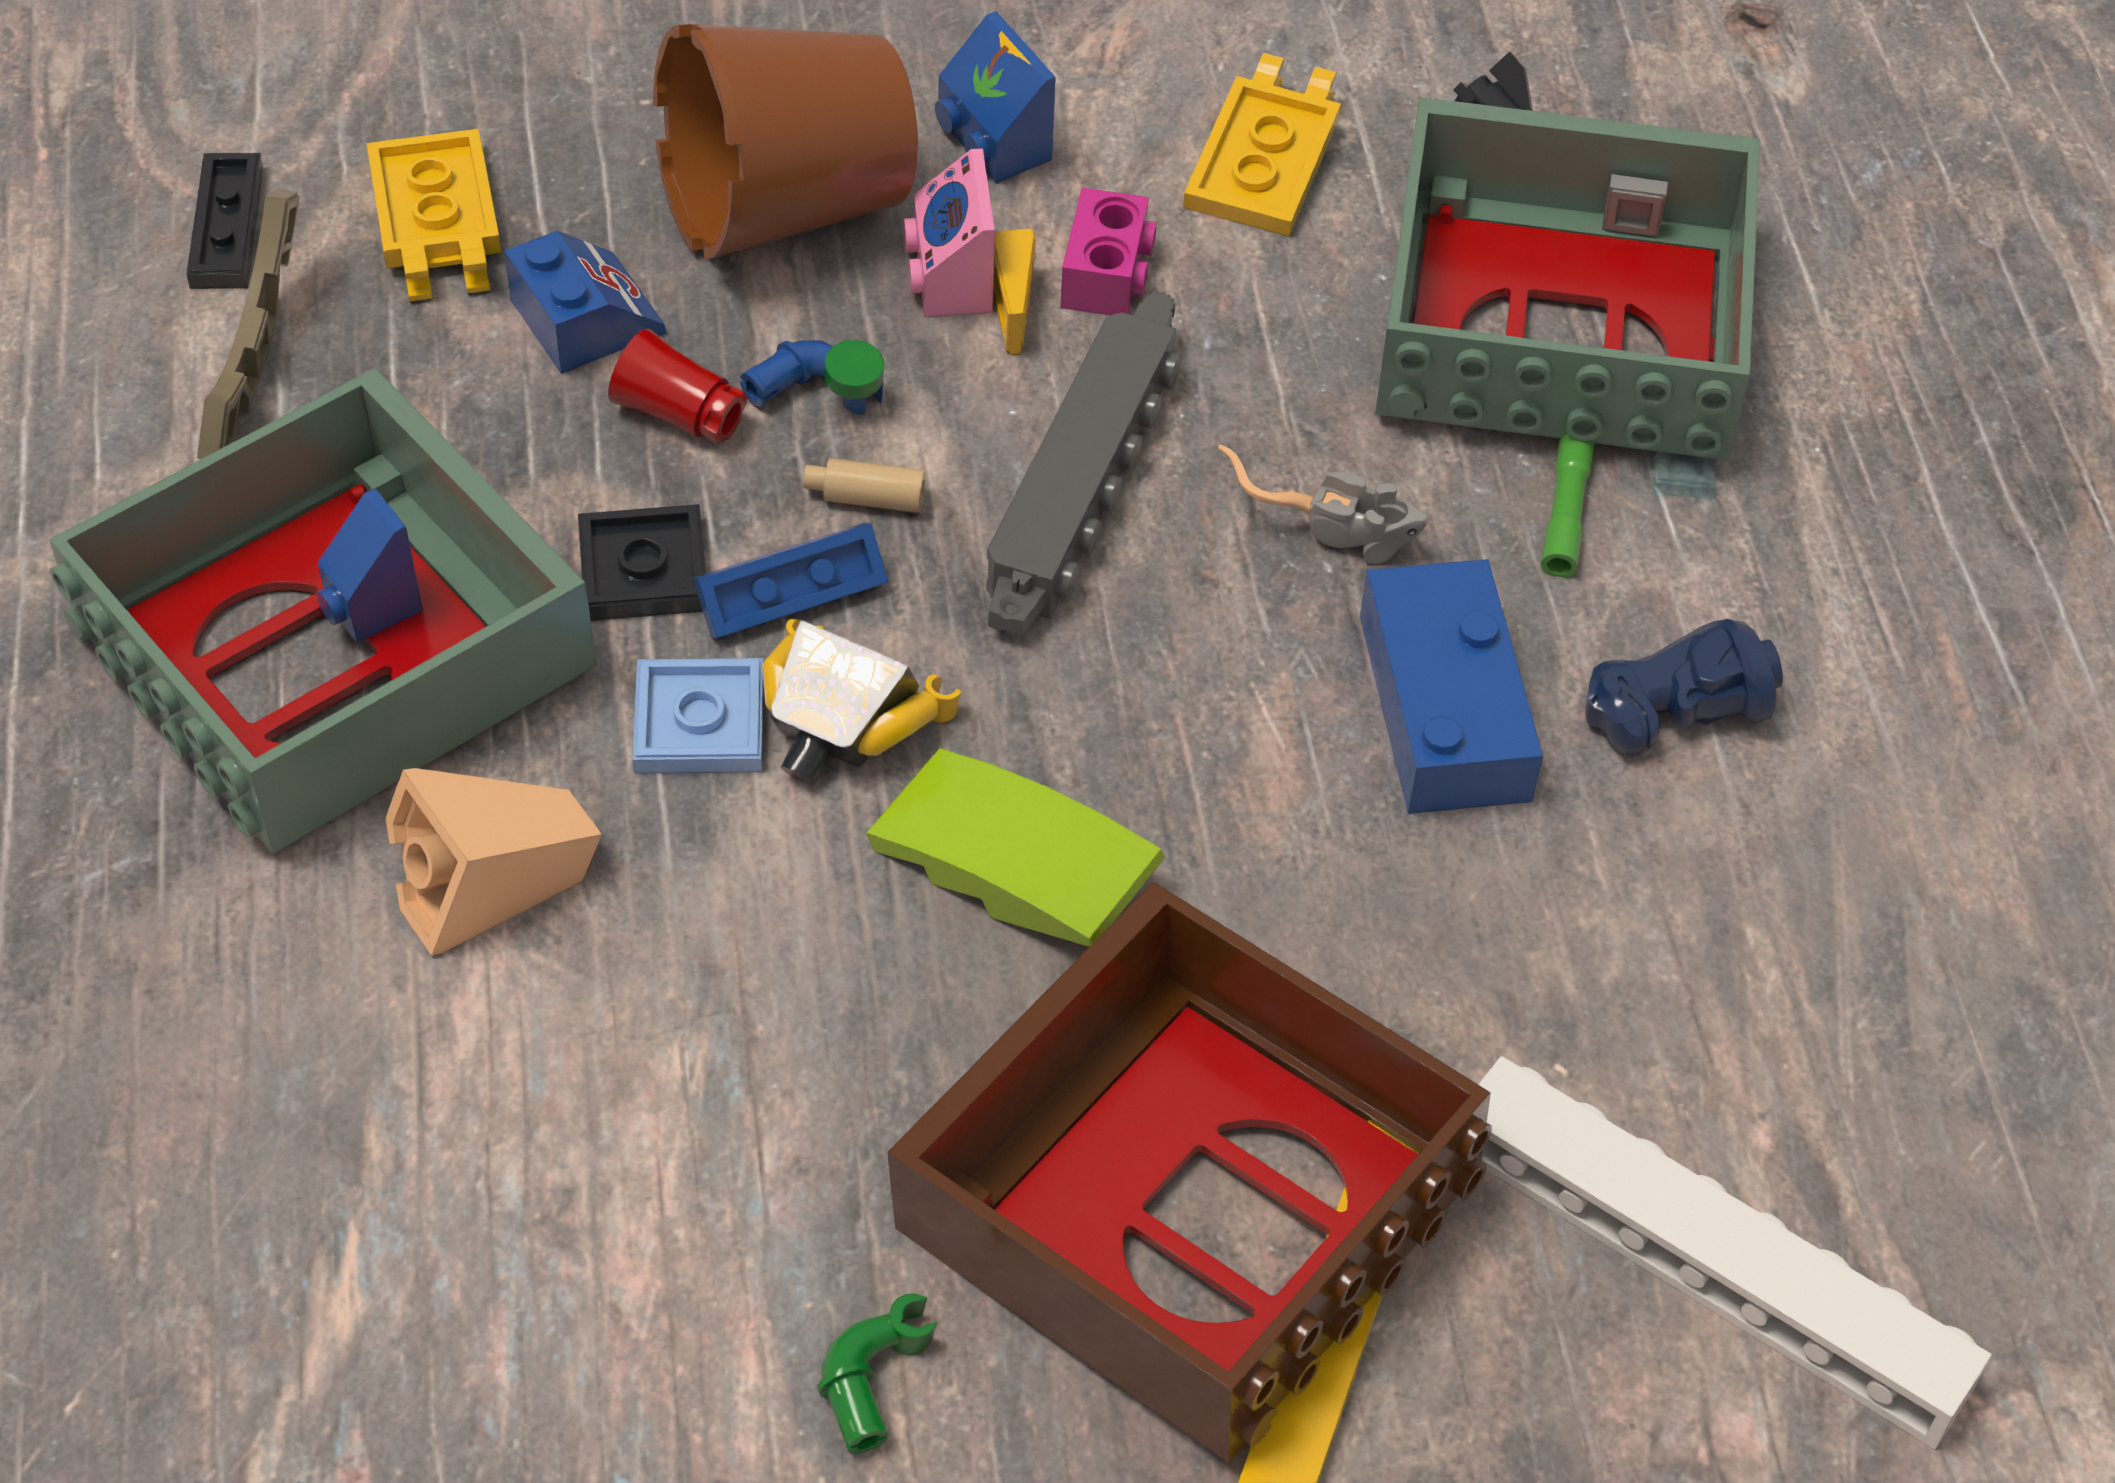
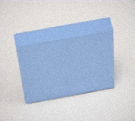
(698, 715)

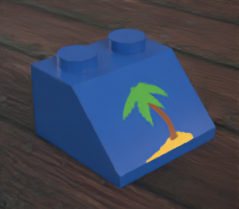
(999, 100)

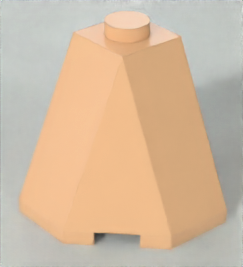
(482, 851)

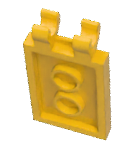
(1265, 149)
(434, 207)

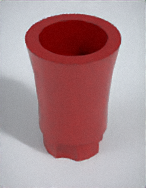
(675, 389)

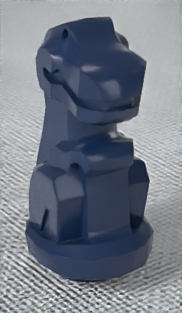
(1695, 679)

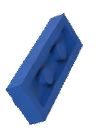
(790, 580)

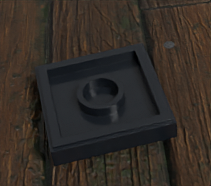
(641, 561)

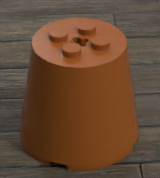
(779, 132)

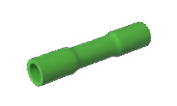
(1565, 528)

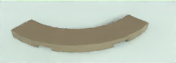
(250, 349)

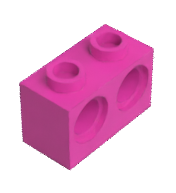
(1106, 252)

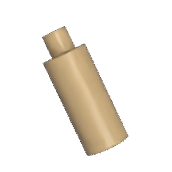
(868, 484)

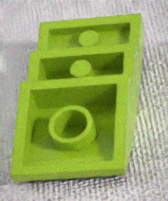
(1016, 847)

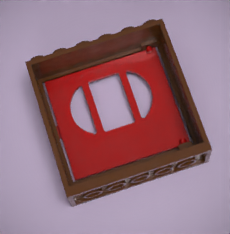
(1109, 1093)

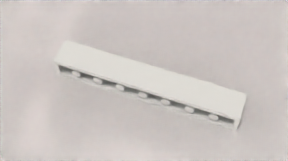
(1729, 1255)

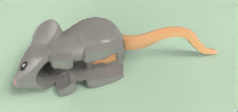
(1348, 512)

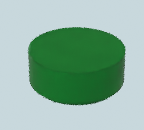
(854, 369)

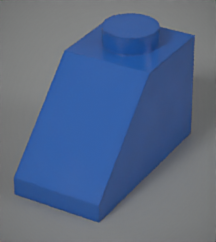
(369, 571)

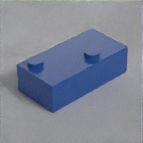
(1449, 686)

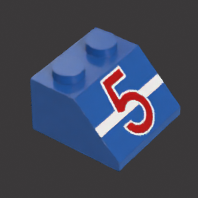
(576, 299)

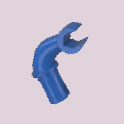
(791, 365)

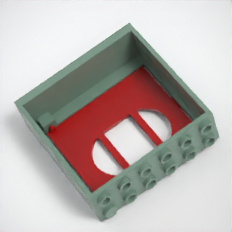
(1520, 216)
(255, 518)

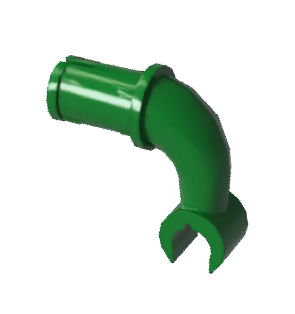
(848, 1374)

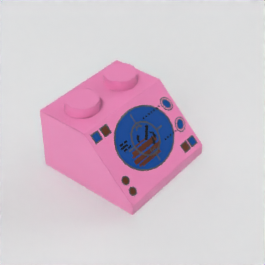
(953, 240)

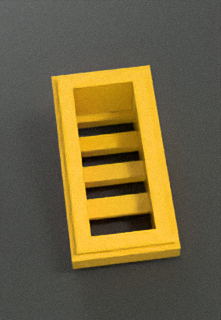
(1013, 283)

